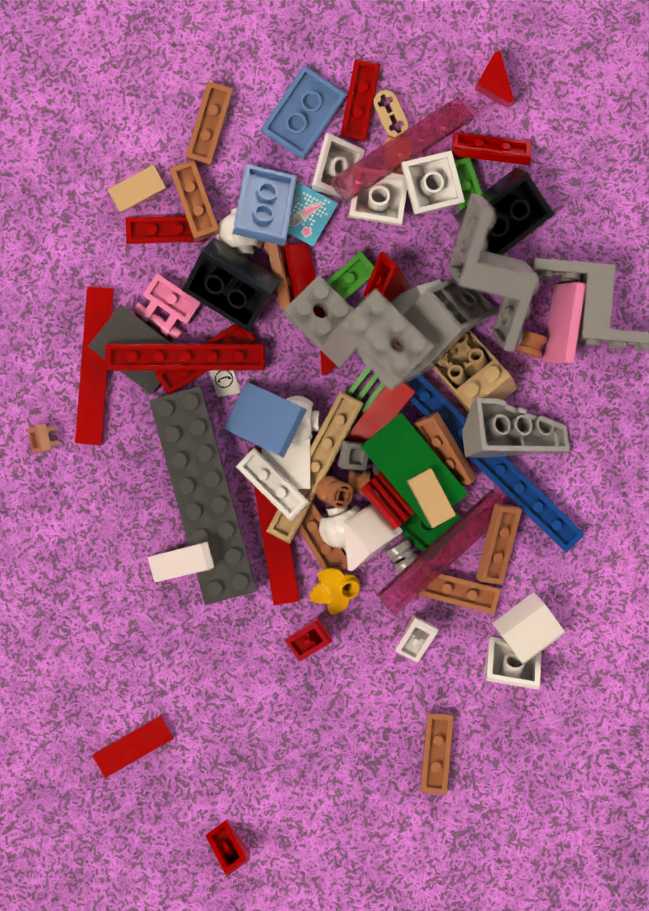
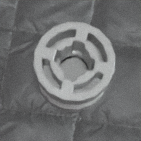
(401, 550)

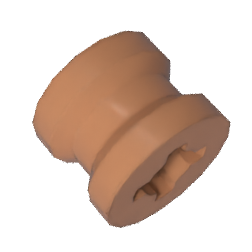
(531, 344)
(358, 480)

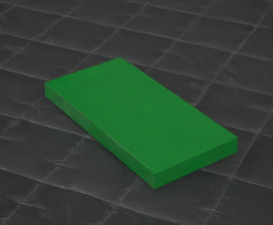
(402, 455)

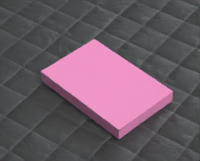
(564, 323)

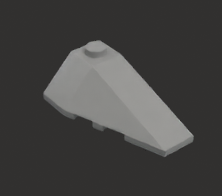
(503, 430)

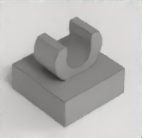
(352, 456)

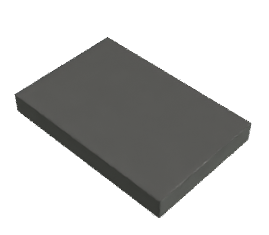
(126, 328)

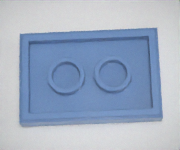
(303, 112)
(264, 205)
(265, 419)

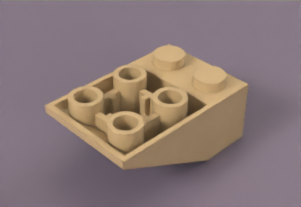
(473, 372)

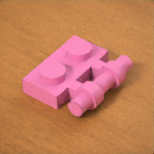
(172, 300)

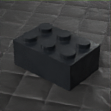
(517, 211)
(231, 284)

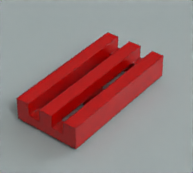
(390, 498)

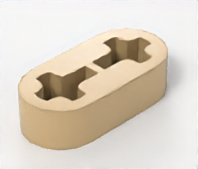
(384, 116)

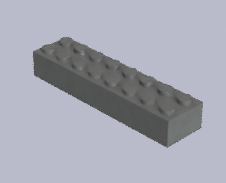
(203, 492)

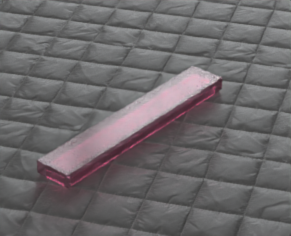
(400, 149)
(439, 555)

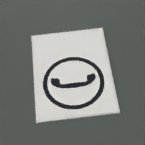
(225, 383)

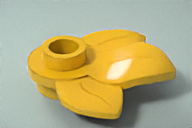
(332, 589)

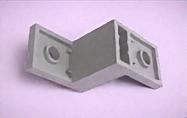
(493, 273)
(597, 302)
(443, 318)
(366, 328)

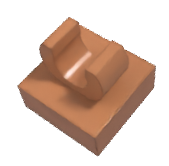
(40, 439)

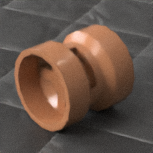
(334, 492)

